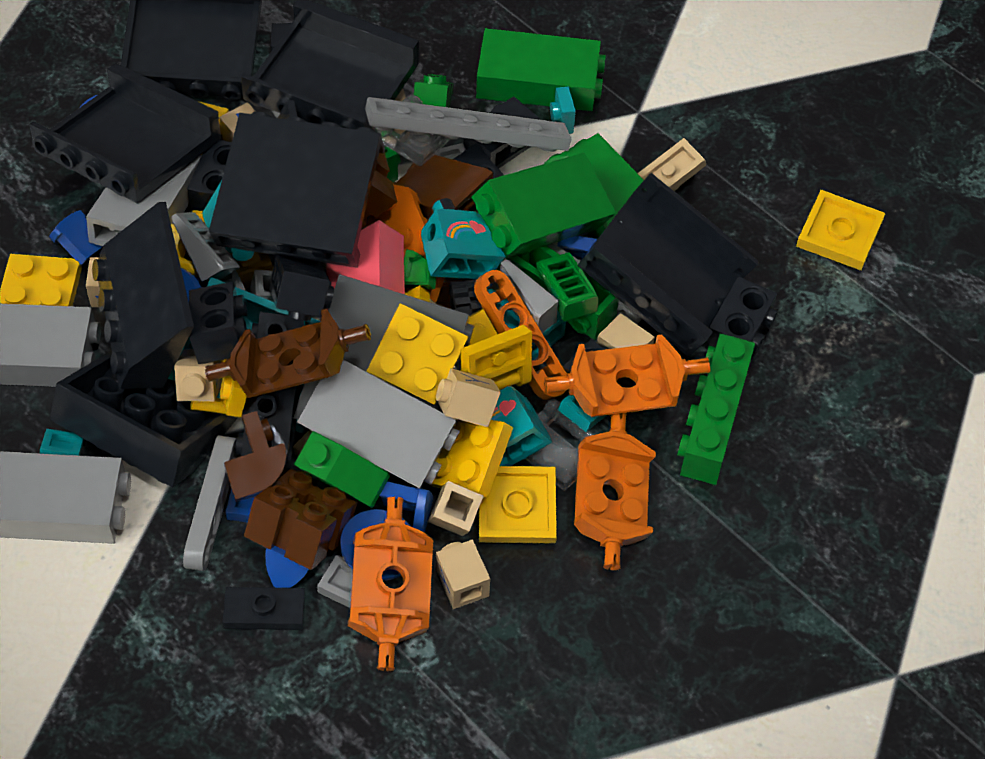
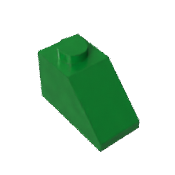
(342, 469)

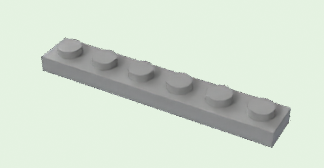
(476, 125)

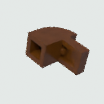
(260, 469)

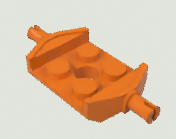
(653, 367)
(624, 464)
(385, 612)

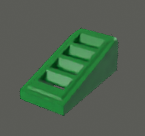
(568, 307)

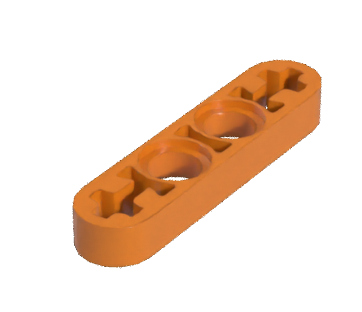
(496, 316)

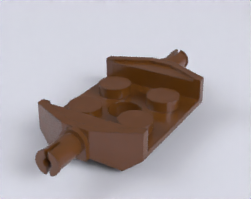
(262, 362)

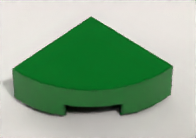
(417, 271)

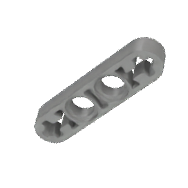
(209, 506)

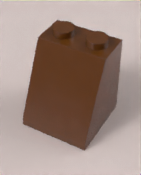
(445, 179)

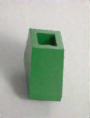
(434, 90)

